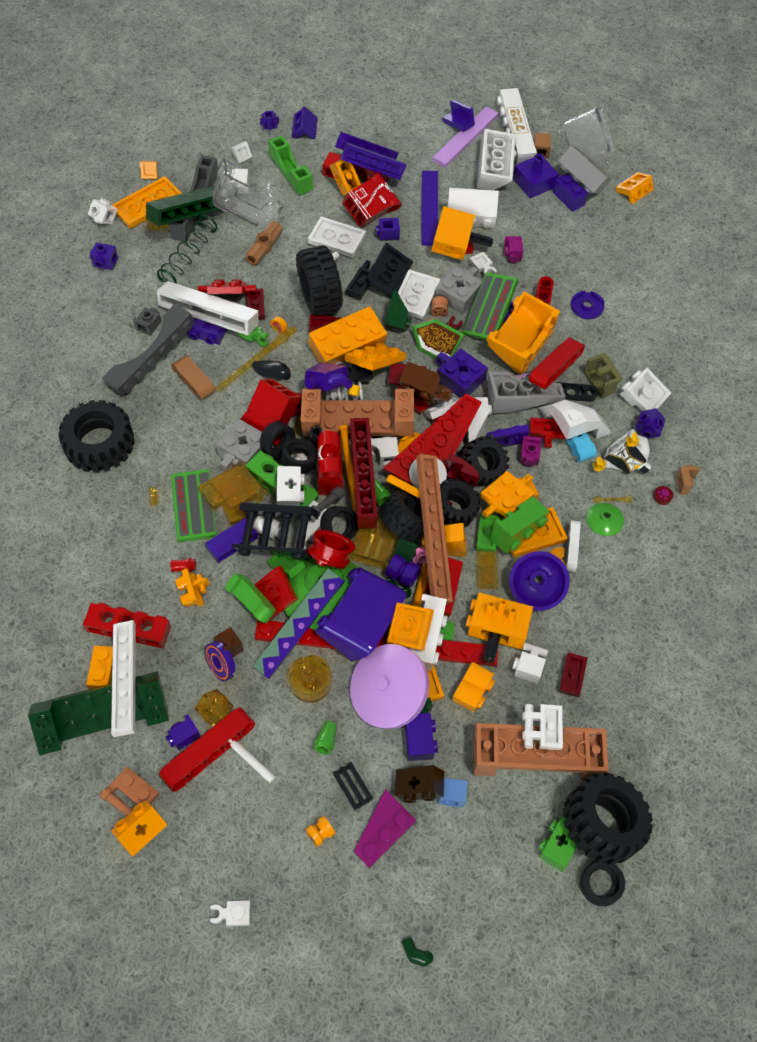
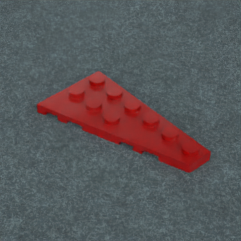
(438, 439)

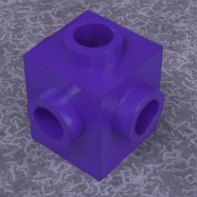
(104, 256)
(650, 423)

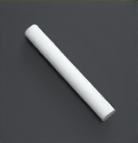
(250, 759)

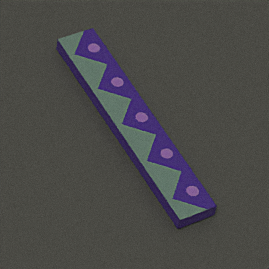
(298, 623)

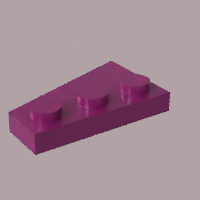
(384, 829)

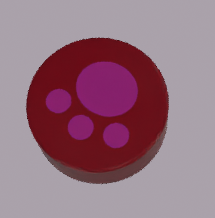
(663, 495)

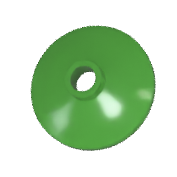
(602, 525)

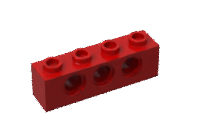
(98, 613)

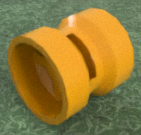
(320, 831)

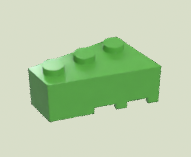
(519, 525)

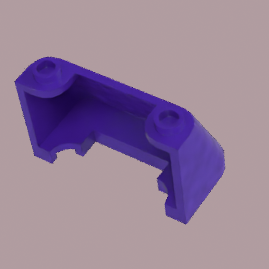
(361, 614)

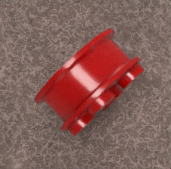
(331, 549)

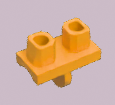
(195, 586)

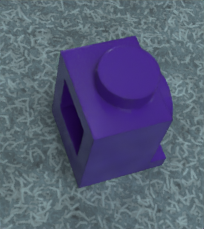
(388, 229)
(183, 733)

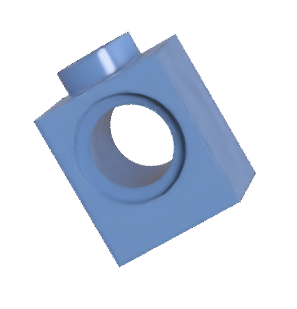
(454, 792)

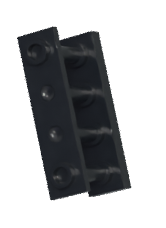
(269, 512)

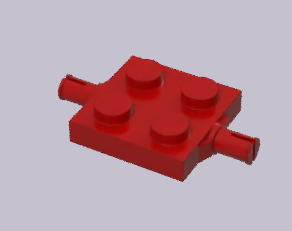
(219, 286)

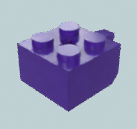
(461, 372)

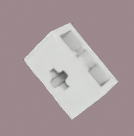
(289, 477)

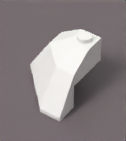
(575, 419)

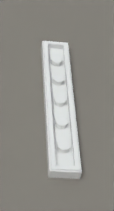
(123, 678)

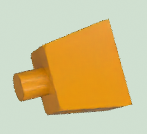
(454, 540)

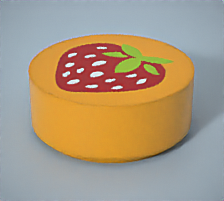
(279, 324)

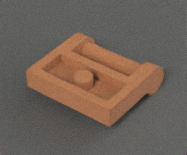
(133, 787)

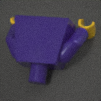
(328, 377)

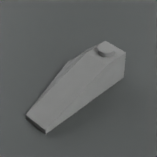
(515, 393)

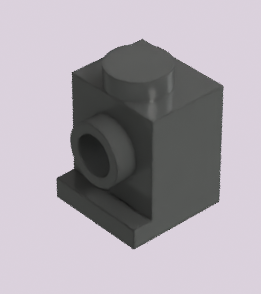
(147, 321)

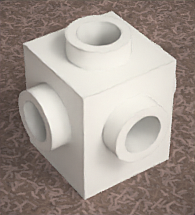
(102, 211)

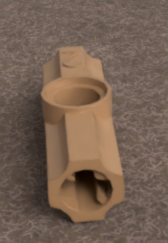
(263, 243)

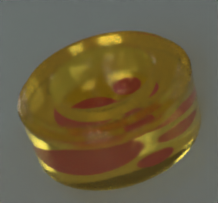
(153, 497)

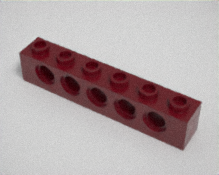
(363, 473)

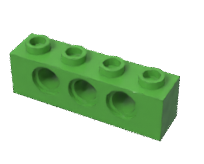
(263, 462)

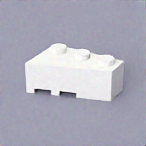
(429, 655)

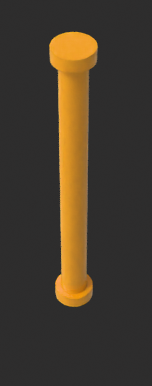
(348, 461)

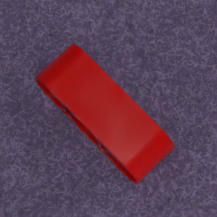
(545, 289)

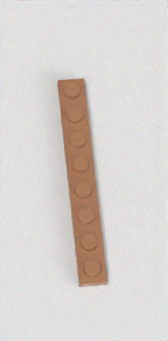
(434, 527)

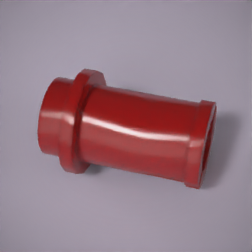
(179, 565)

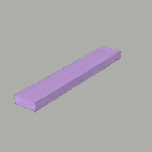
(463, 139)

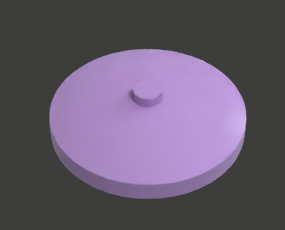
(389, 686)

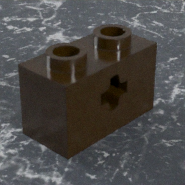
(419, 783)

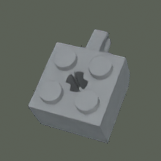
(459, 288)
(239, 445)

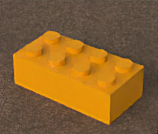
(345, 335)

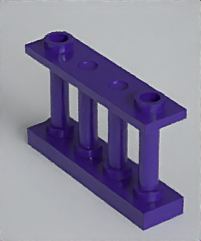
(370, 155)

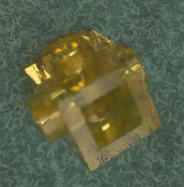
(214, 707)

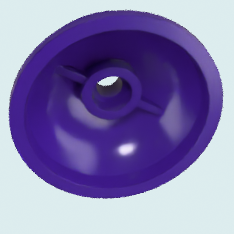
(549, 590)

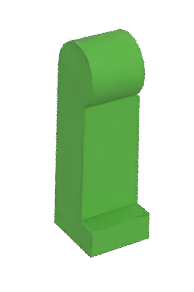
(251, 597)

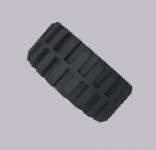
(319, 280)
(91, 417)
(592, 834)

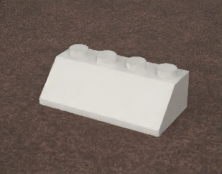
(495, 159)

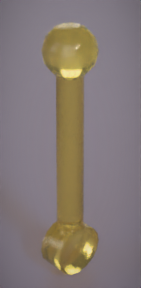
(597, 499)

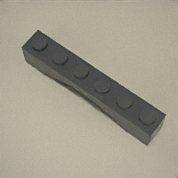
(204, 177)
(126, 375)

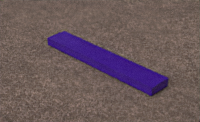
(429, 206)

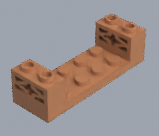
(384, 416)
(503, 748)

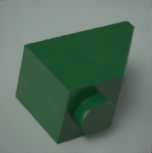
(397, 314)

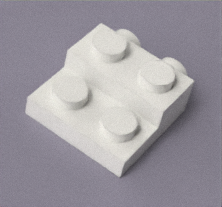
(644, 390)

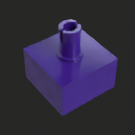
(535, 176)

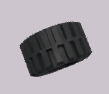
(492, 451)
(464, 496)
(403, 515)

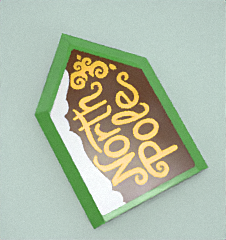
(437, 337)

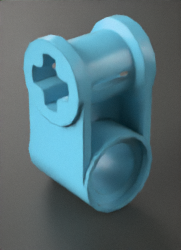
(582, 447)

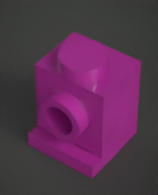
(513, 248)
(530, 450)

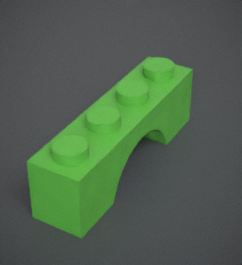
(298, 177)

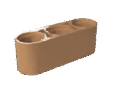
(194, 377)

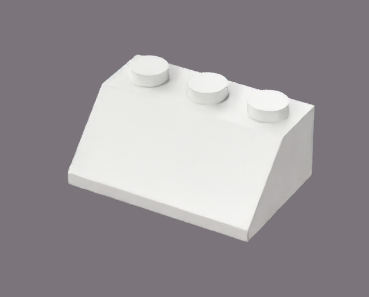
(477, 202)

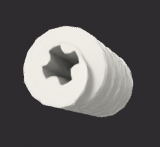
(342, 393)

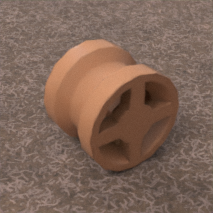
(439, 306)

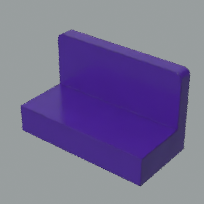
(460, 117)
(304, 122)

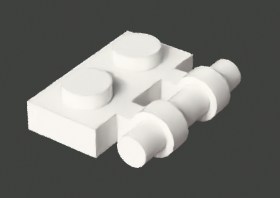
(550, 727)

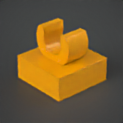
(149, 169)

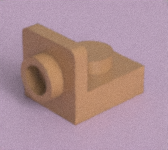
(685, 478)

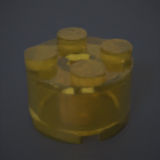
(307, 668)

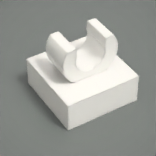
(241, 152)

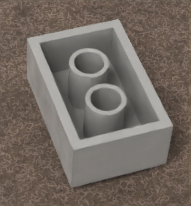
(584, 170)

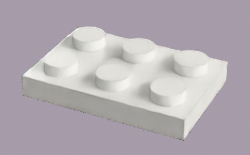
(337, 236)
(418, 293)

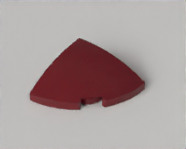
(462, 470)

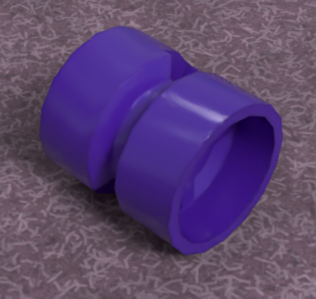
(400, 569)

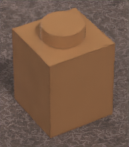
(542, 144)

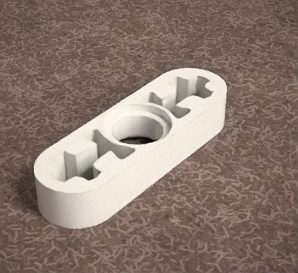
(573, 543)

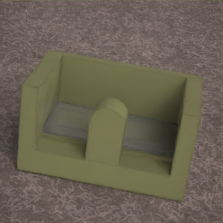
(602, 374)

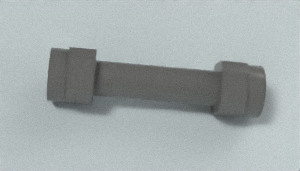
(335, 495)

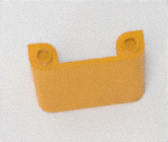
(524, 332)

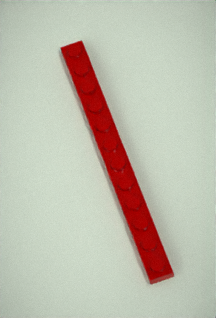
(448, 651)

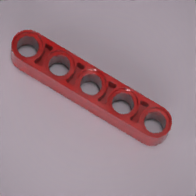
(556, 363)
(206, 749)

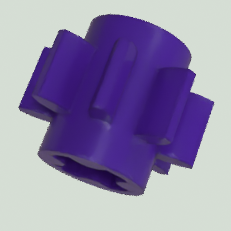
(269, 120)

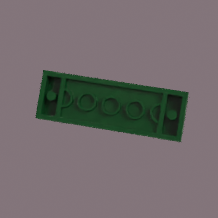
(91, 712)

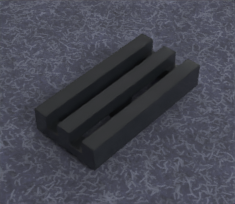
(362, 802)

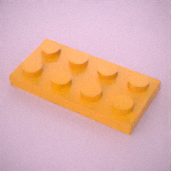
(133, 207)

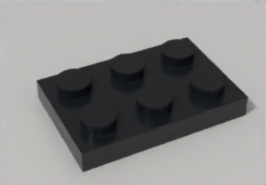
(388, 270)

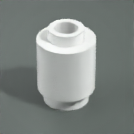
(275, 527)

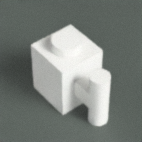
(530, 665)

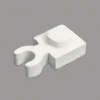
(482, 263)
(236, 913)

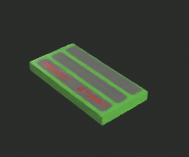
(490, 305)
(192, 512)

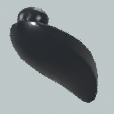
(272, 369)

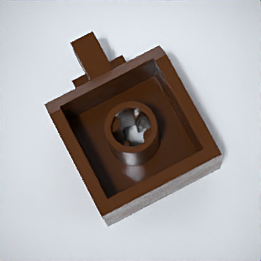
(425, 384)

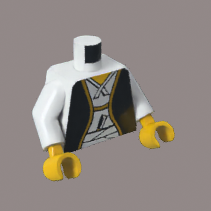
(626, 454)

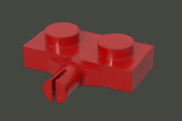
(545, 429)

